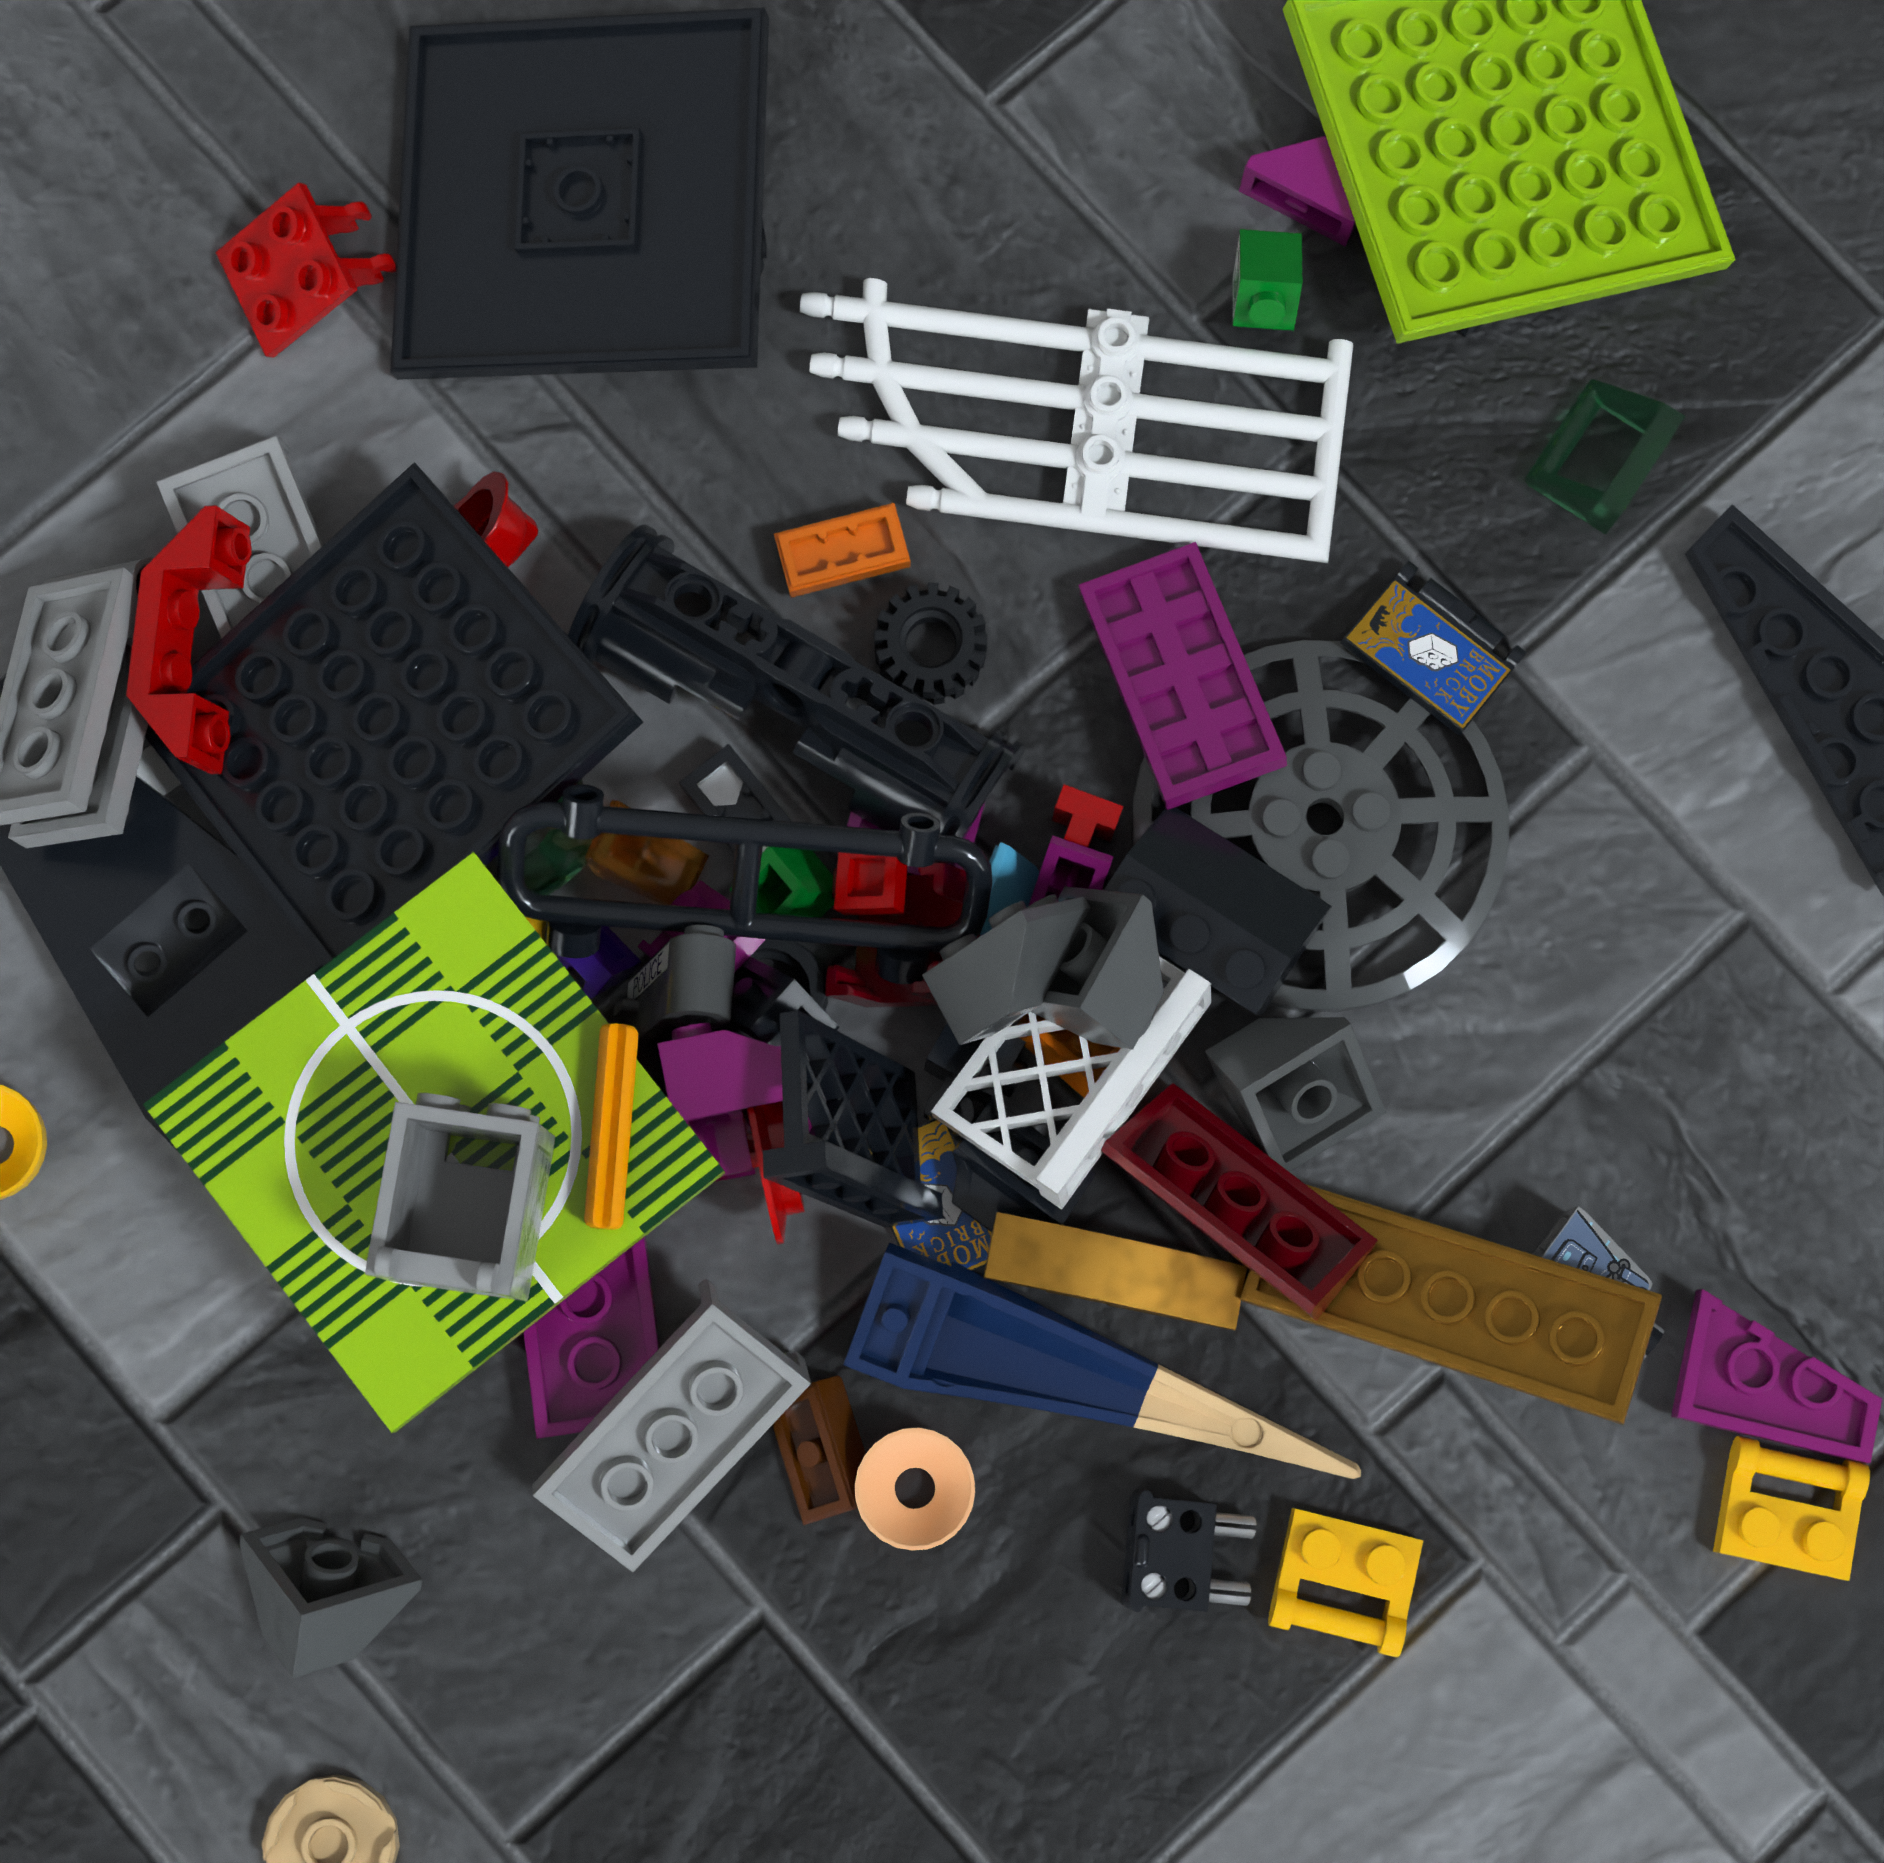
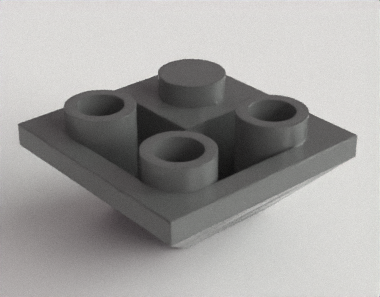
(1008, 969)

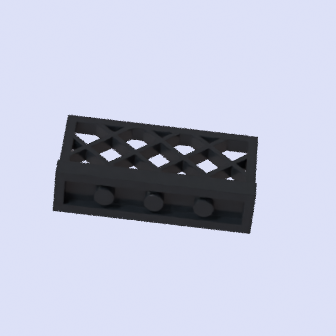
(844, 1172)

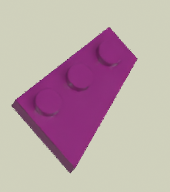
(1764, 1388)

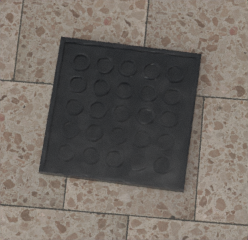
(391, 716)

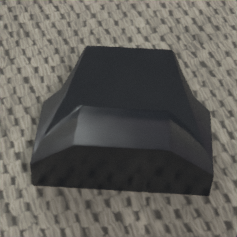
(989, 1187)

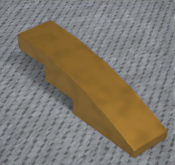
(1115, 1271)

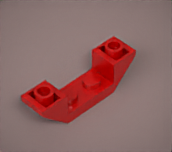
(202, 556)

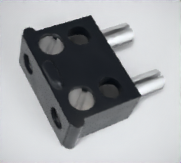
(1163, 1553)

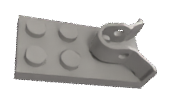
(265, 495)
(672, 1432)

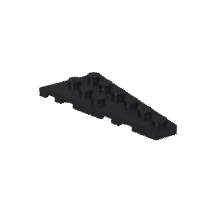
(1812, 663)

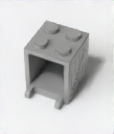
(455, 1220)

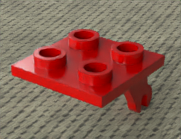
(289, 269)

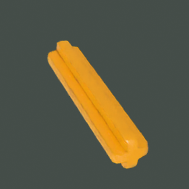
(611, 1126)

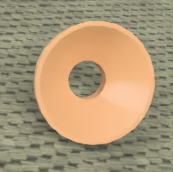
(922, 1526)

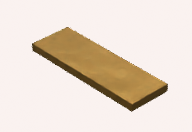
(1487, 1312)

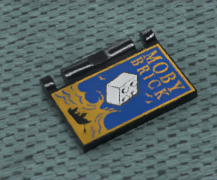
(1432, 649)
(957, 1235)

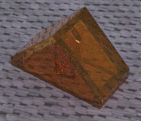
(646, 865)

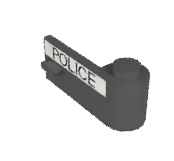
(682, 985)

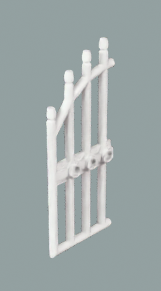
(1103, 423)

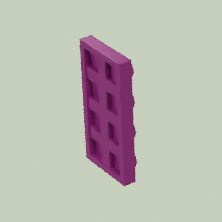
(1182, 676)

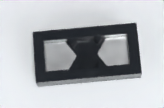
(730, 789)

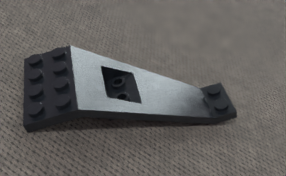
(129, 895)

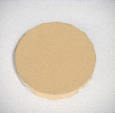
(332, 1823)

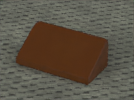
(821, 1450)

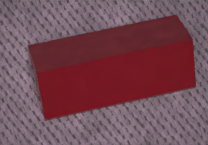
(1241, 1199)

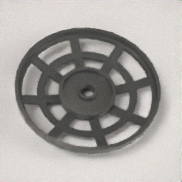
(1367, 833)

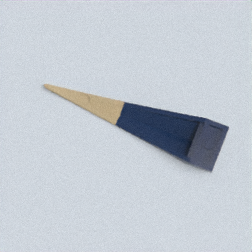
(977, 1340)

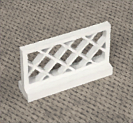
(1102, 1110)

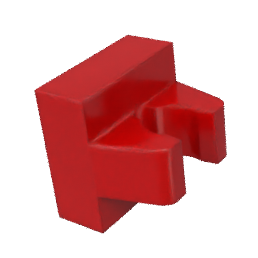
(1086, 816)
(870, 885)

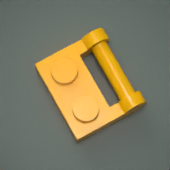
(1787, 1530)
(1352, 1560)

